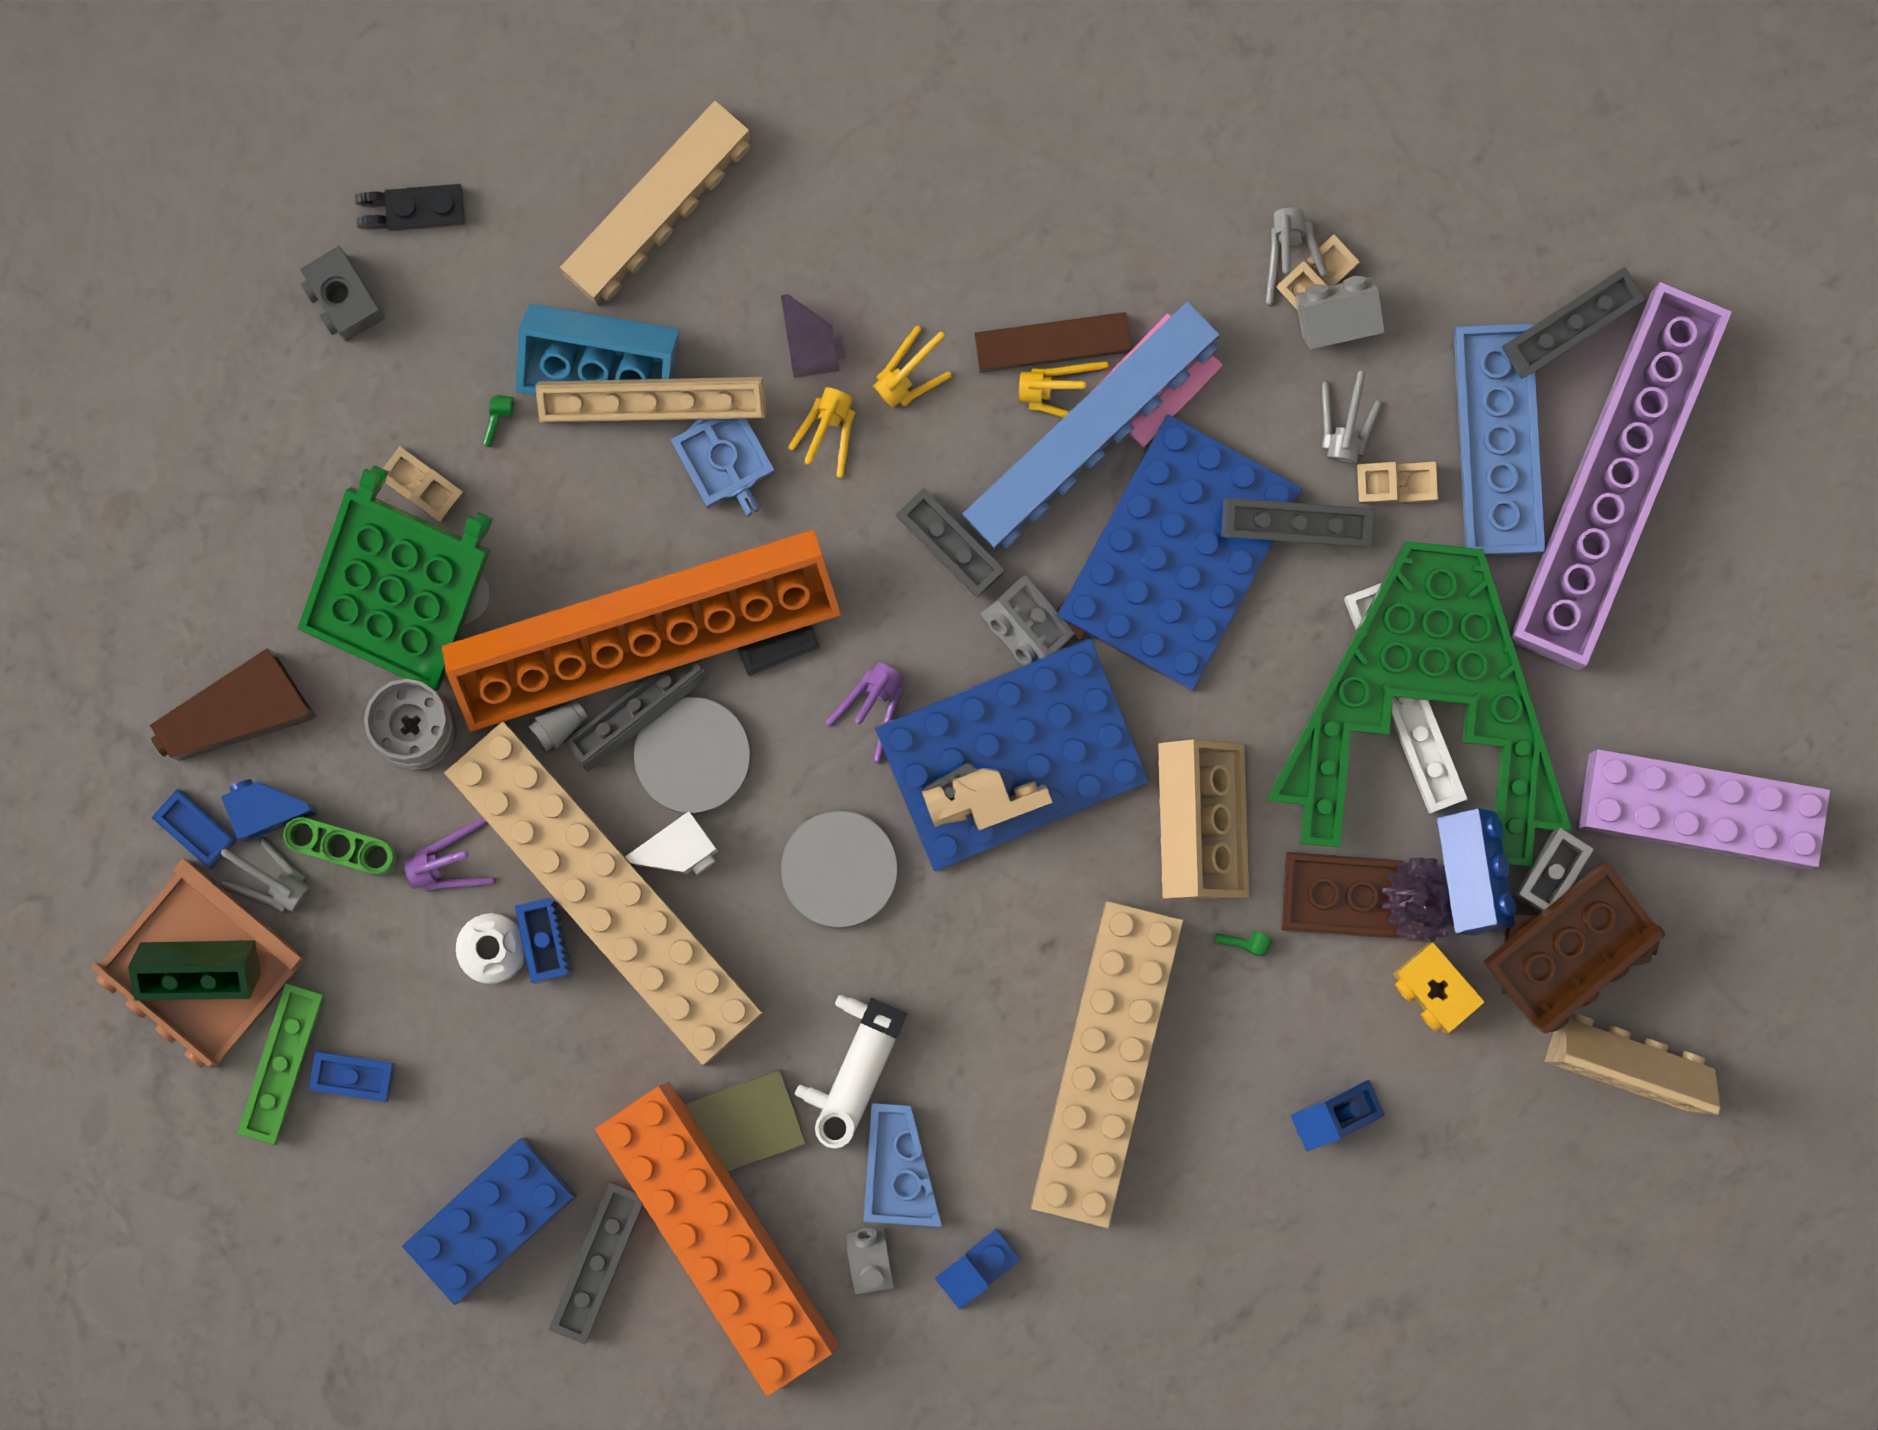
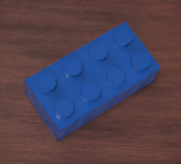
(489, 1220)

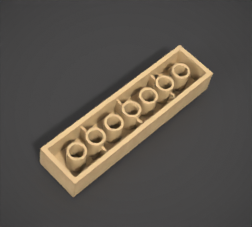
(1106, 1064)

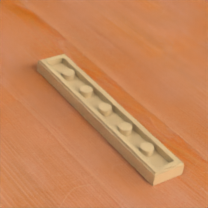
(651, 399)

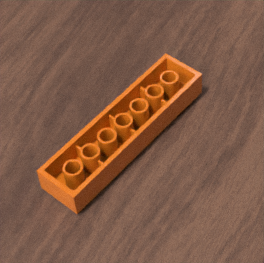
(717, 1238)

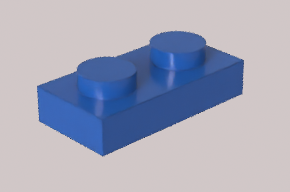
(351, 1076)

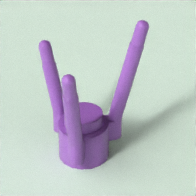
(880, 685)
(426, 868)

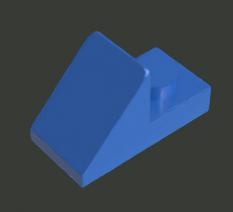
(977, 1269)

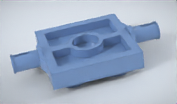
(723, 460)

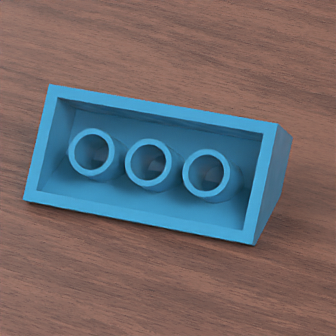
(587, 346)

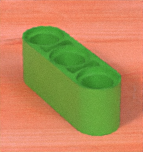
(324, 838)

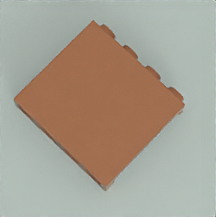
(201, 910)

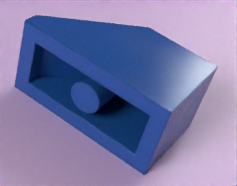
(261, 809)
(1337, 1115)

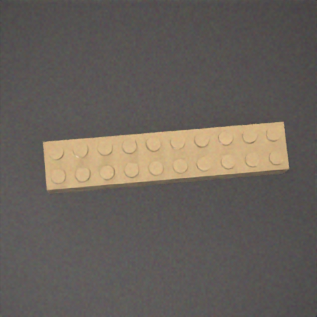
(604, 893)

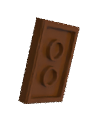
(1337, 895)

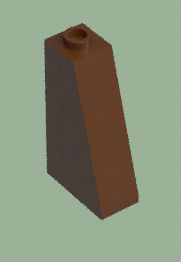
(236, 708)

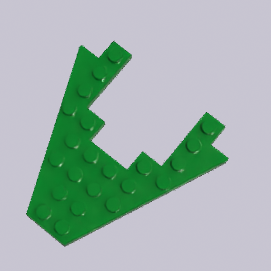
(1439, 639)

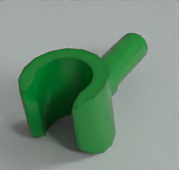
(498, 407)
(1257, 945)

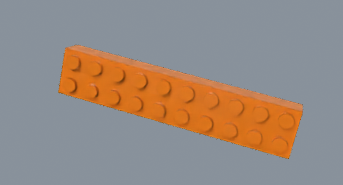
(640, 630)

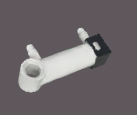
(860, 1067)

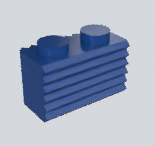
(543, 940)

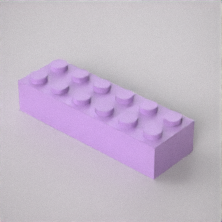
(1703, 809)

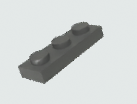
(950, 543)

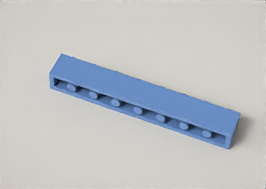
(1091, 427)

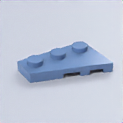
(897, 1171)

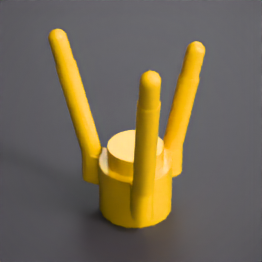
(894, 384)
(1037, 385)
(831, 410)

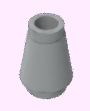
(557, 725)

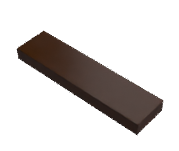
(1052, 342)

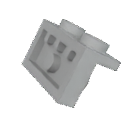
(1027, 622)

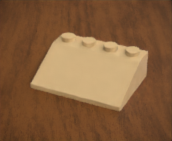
(1635, 1066)

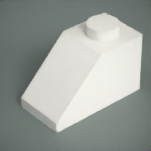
(676, 848)

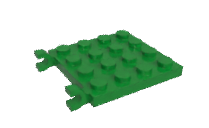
(394, 584)

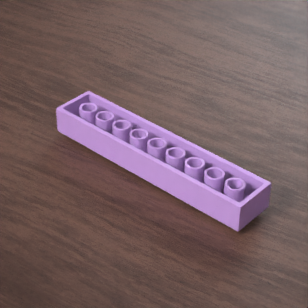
(1619, 476)

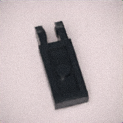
(413, 207)

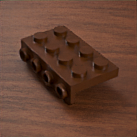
(1574, 949)

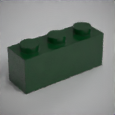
(194, 970)

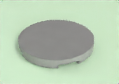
(693, 756)
(839, 869)

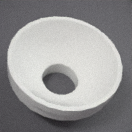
(510, 955)

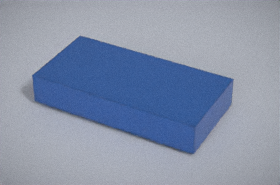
(194, 828)

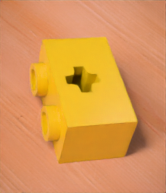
(1458, 996)

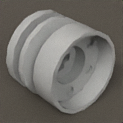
(394, 709)

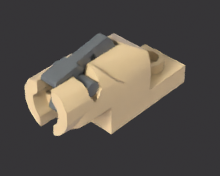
(980, 794)

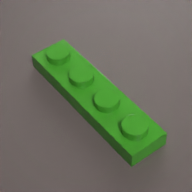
(281, 1064)

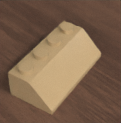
(1203, 820)

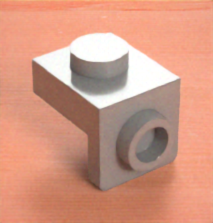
(869, 1260)

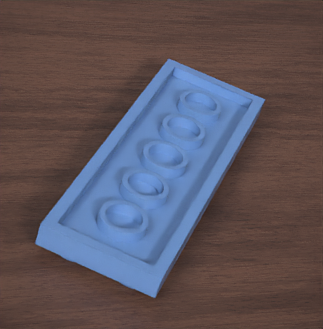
(1498, 444)

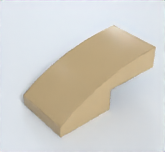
(1338, 262)
(1398, 483)
(420, 484)

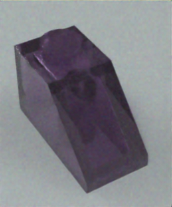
(810, 340)

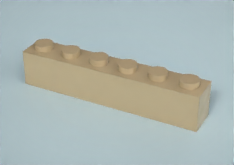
(657, 203)

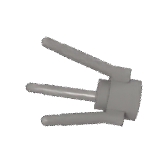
(1287, 232)
(1345, 444)
(287, 890)

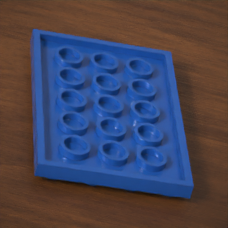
(1161, 571)
(1032, 724)

